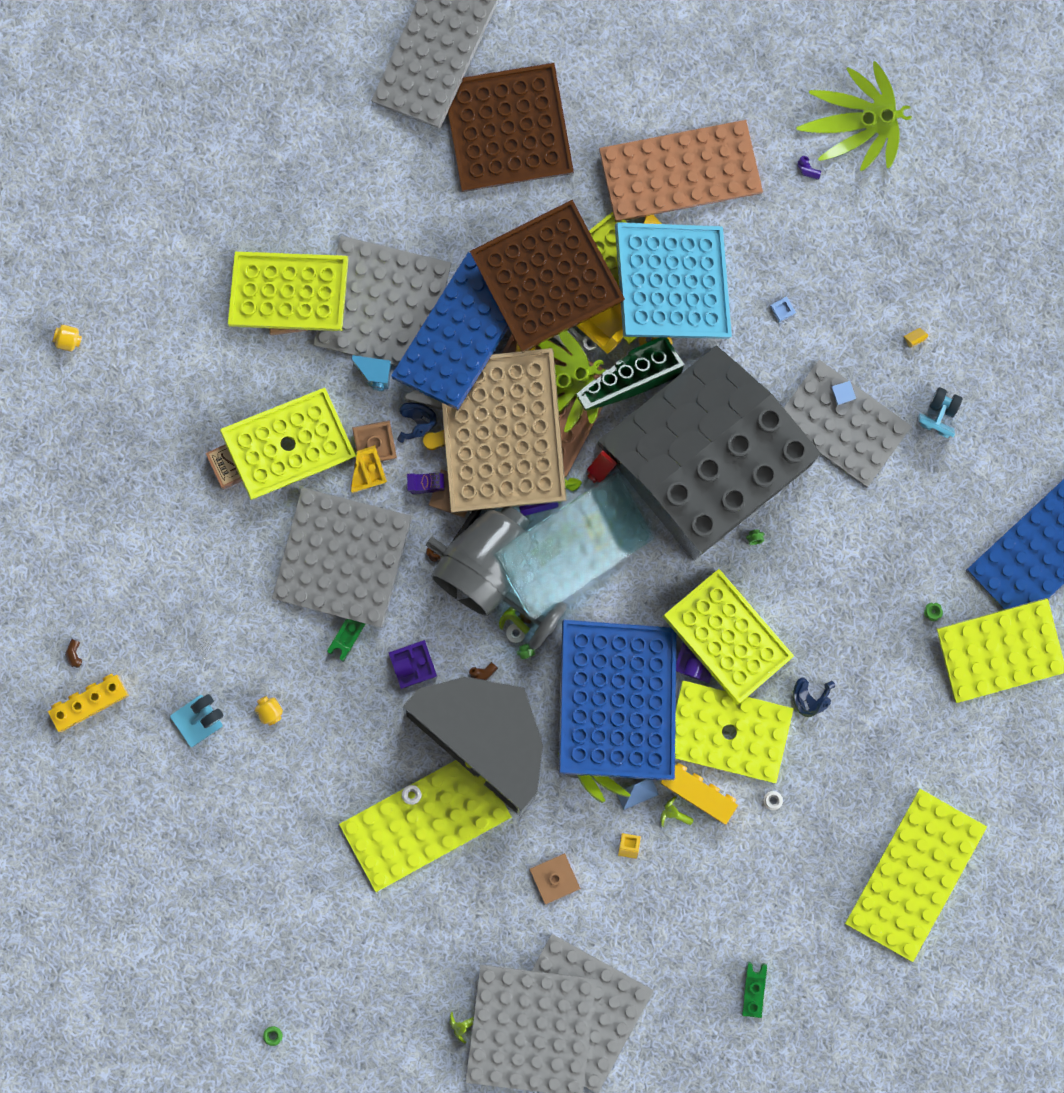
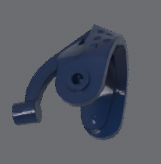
(416, 412)
(801, 694)

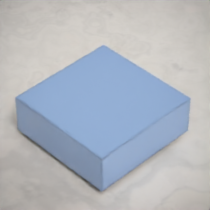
(782, 309)
(843, 393)

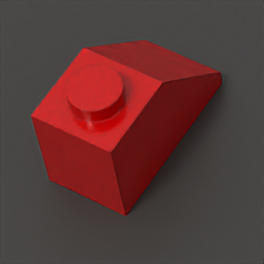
(600, 468)

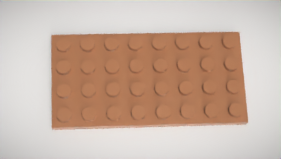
(680, 170)

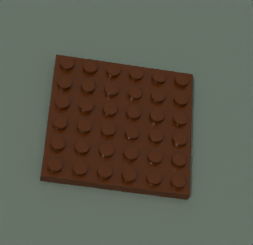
(509, 128)
(547, 276)

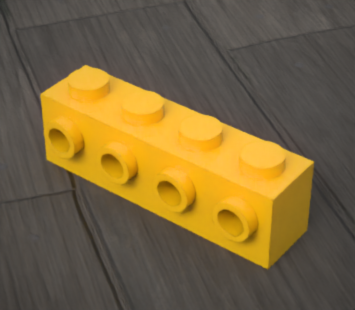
(88, 703)
(701, 795)

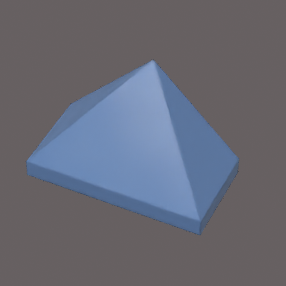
(639, 793)

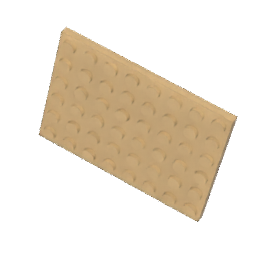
(506, 436)

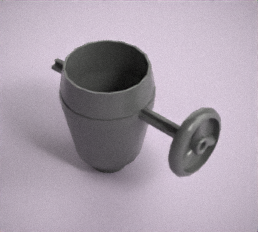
(476, 571)

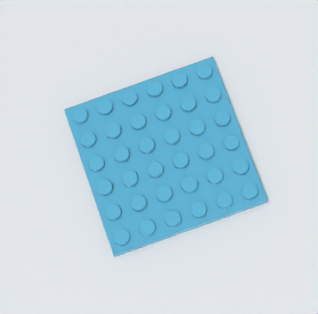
(673, 281)

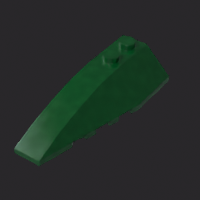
(634, 374)

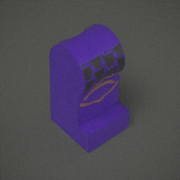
(425, 483)

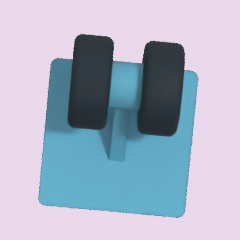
(951, 406)
(197, 719)

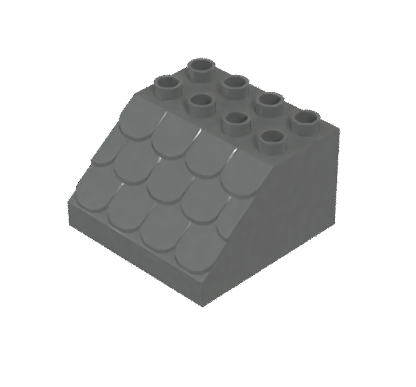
(709, 450)

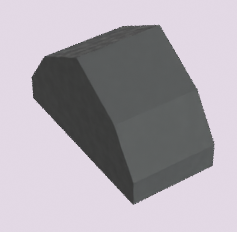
(486, 728)

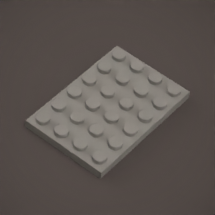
(850, 435)

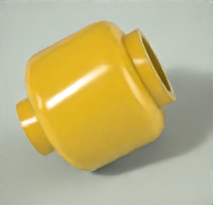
(66, 338)
(268, 710)

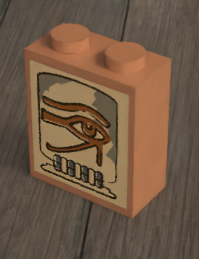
(223, 467)

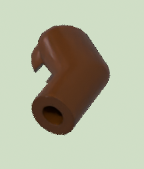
(71, 654)
(483, 674)

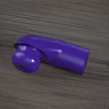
(806, 170)

